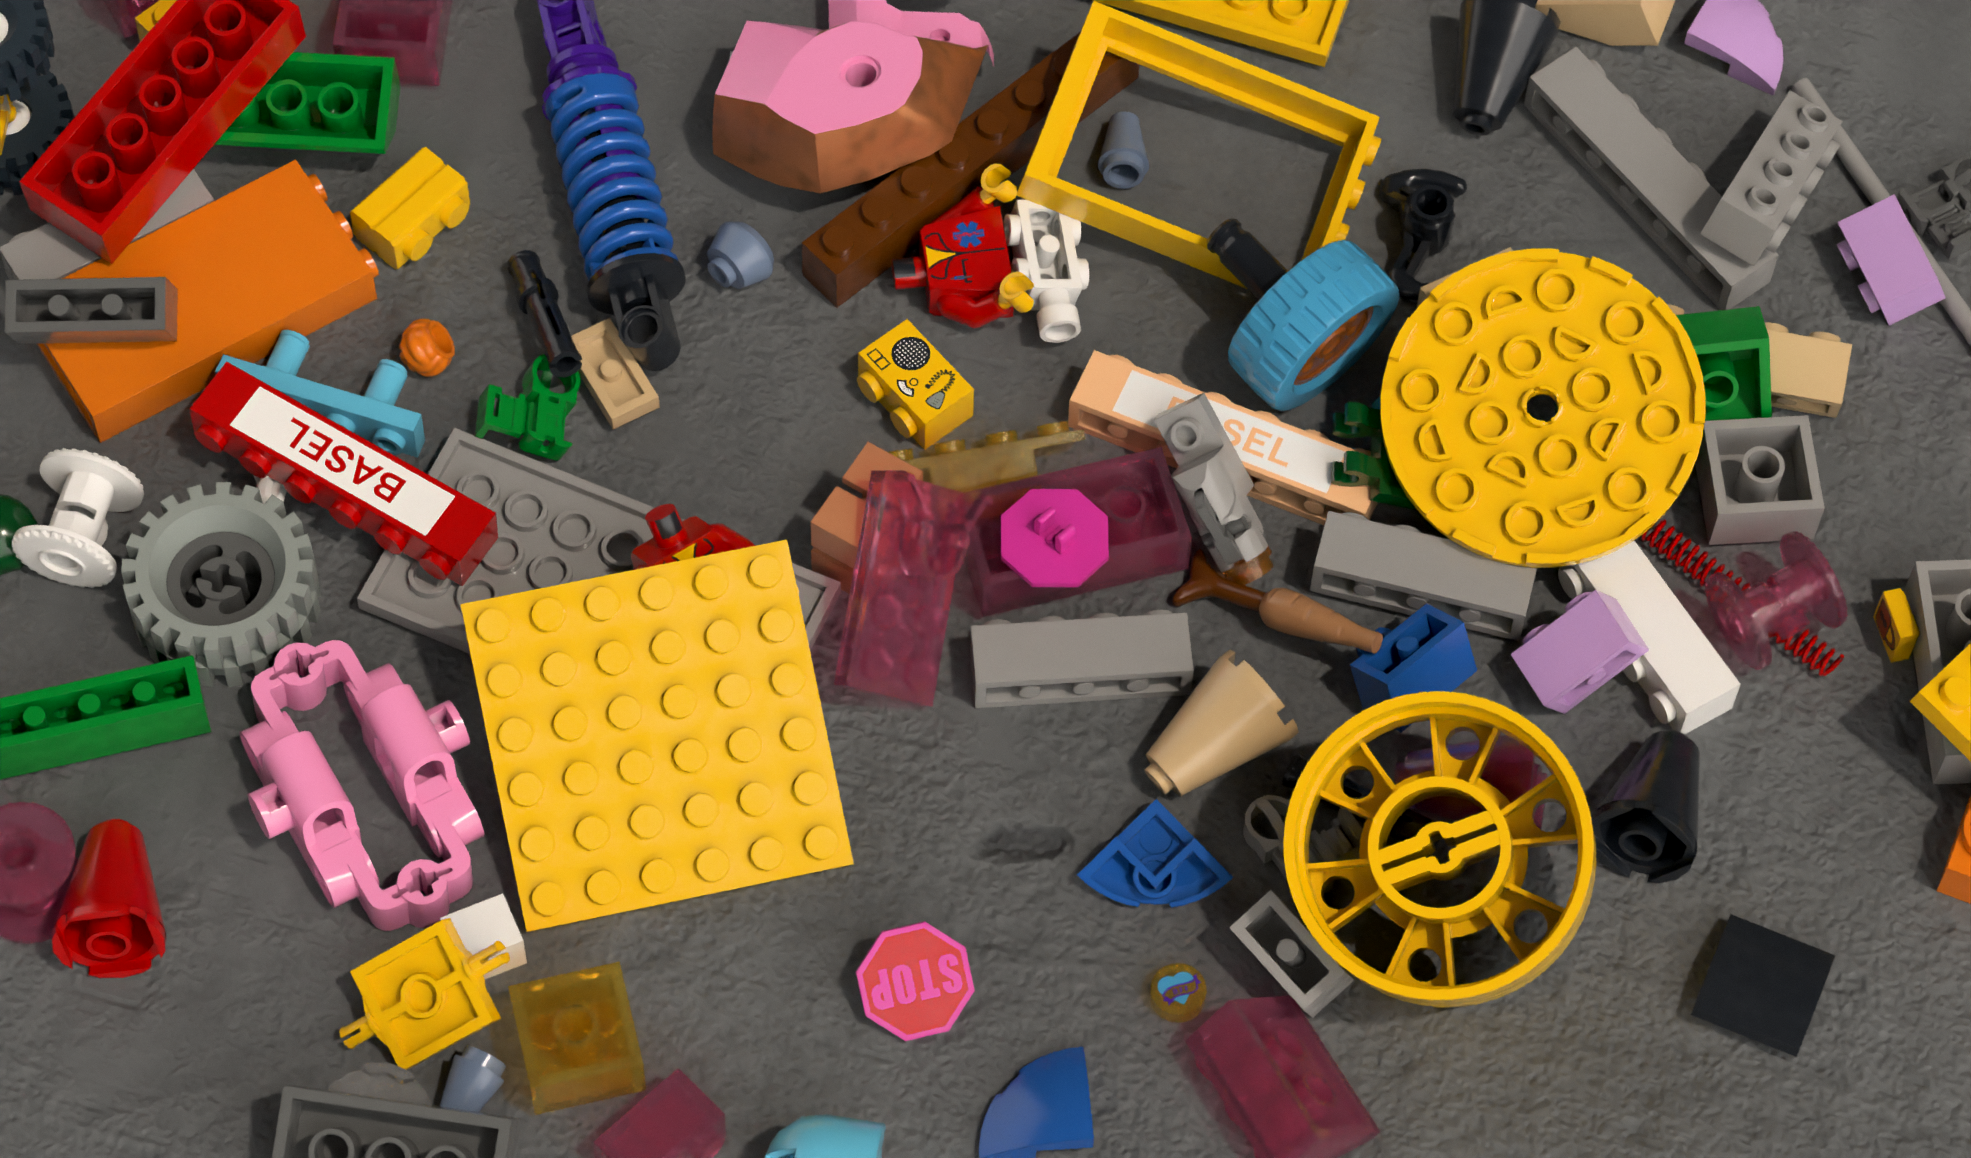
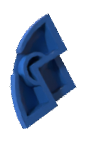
(1155, 864)
(1041, 1109)

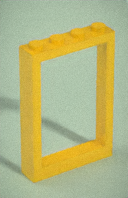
(1212, 72)

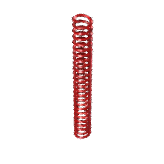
(1702, 575)

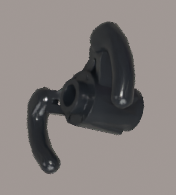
(1424, 220)

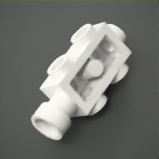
(1050, 266)

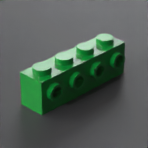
(101, 716)

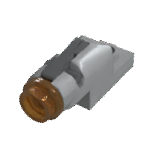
(1215, 489)

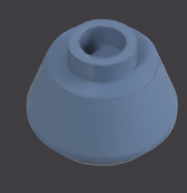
(739, 256)

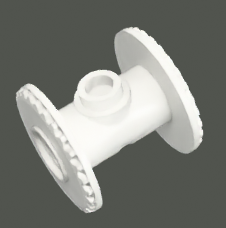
(73, 541)

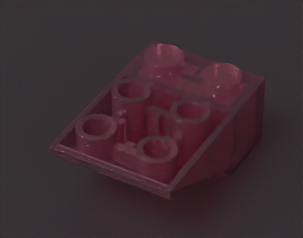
(399, 29)

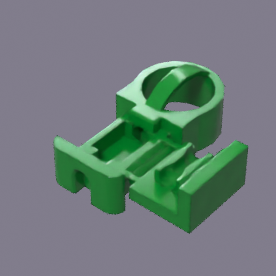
(535, 413)

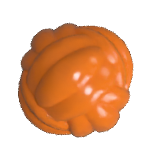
(426, 347)

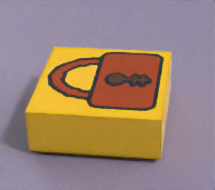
(1896, 625)

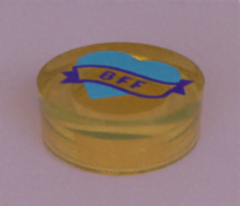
(1178, 992)

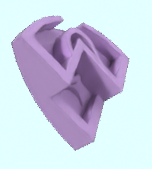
(1741, 36)

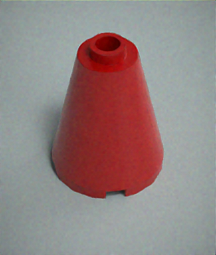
(111, 906)

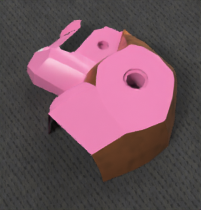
(845, 99)

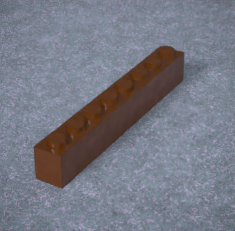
(888, 218)

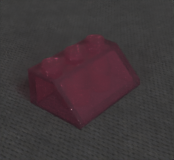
(1280, 1080)

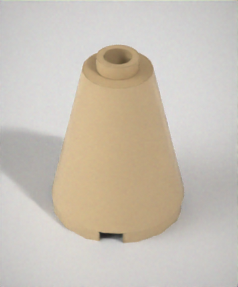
(1218, 728)

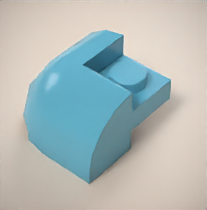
(828, 1138)

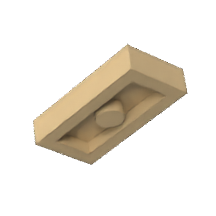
(613, 375)

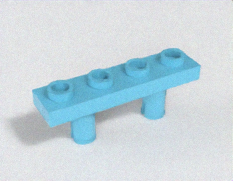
(368, 415)

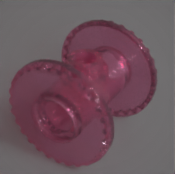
(1780, 604)
(34, 870)

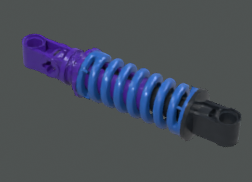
(610, 183)

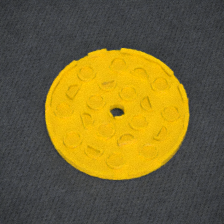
(1526, 485)

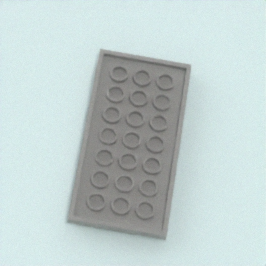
(548, 535)

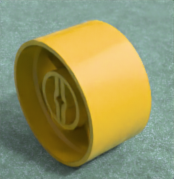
(1384, 870)

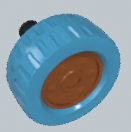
(1307, 319)

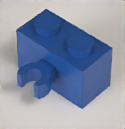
(1418, 656)

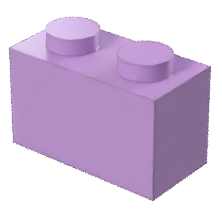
(1890, 259)
(1579, 650)

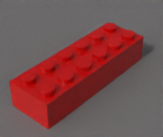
(158, 117)

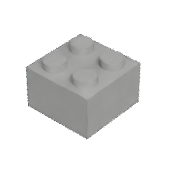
(1758, 479)

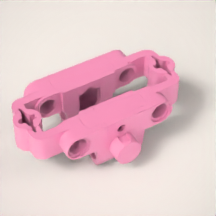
(309, 802)

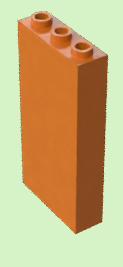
(242, 275)

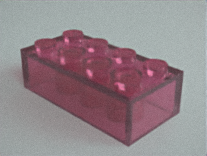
(1144, 529)

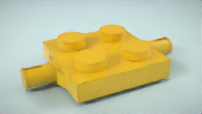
(425, 994)

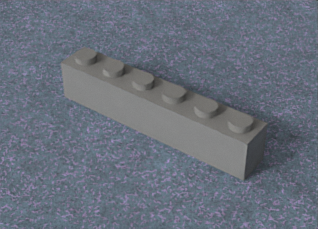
(1641, 173)

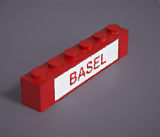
(343, 474)

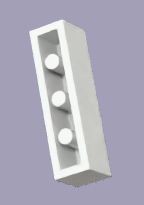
(1681, 669)

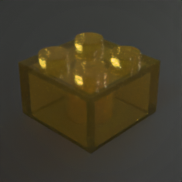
(577, 1038)

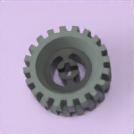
(222, 542)

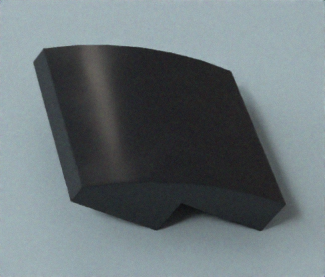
(1763, 985)

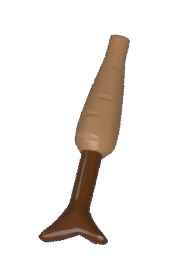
(1279, 608)

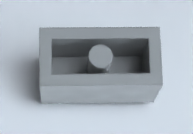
(1291, 953)

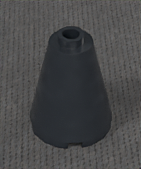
(1496, 56)
(1652, 811)

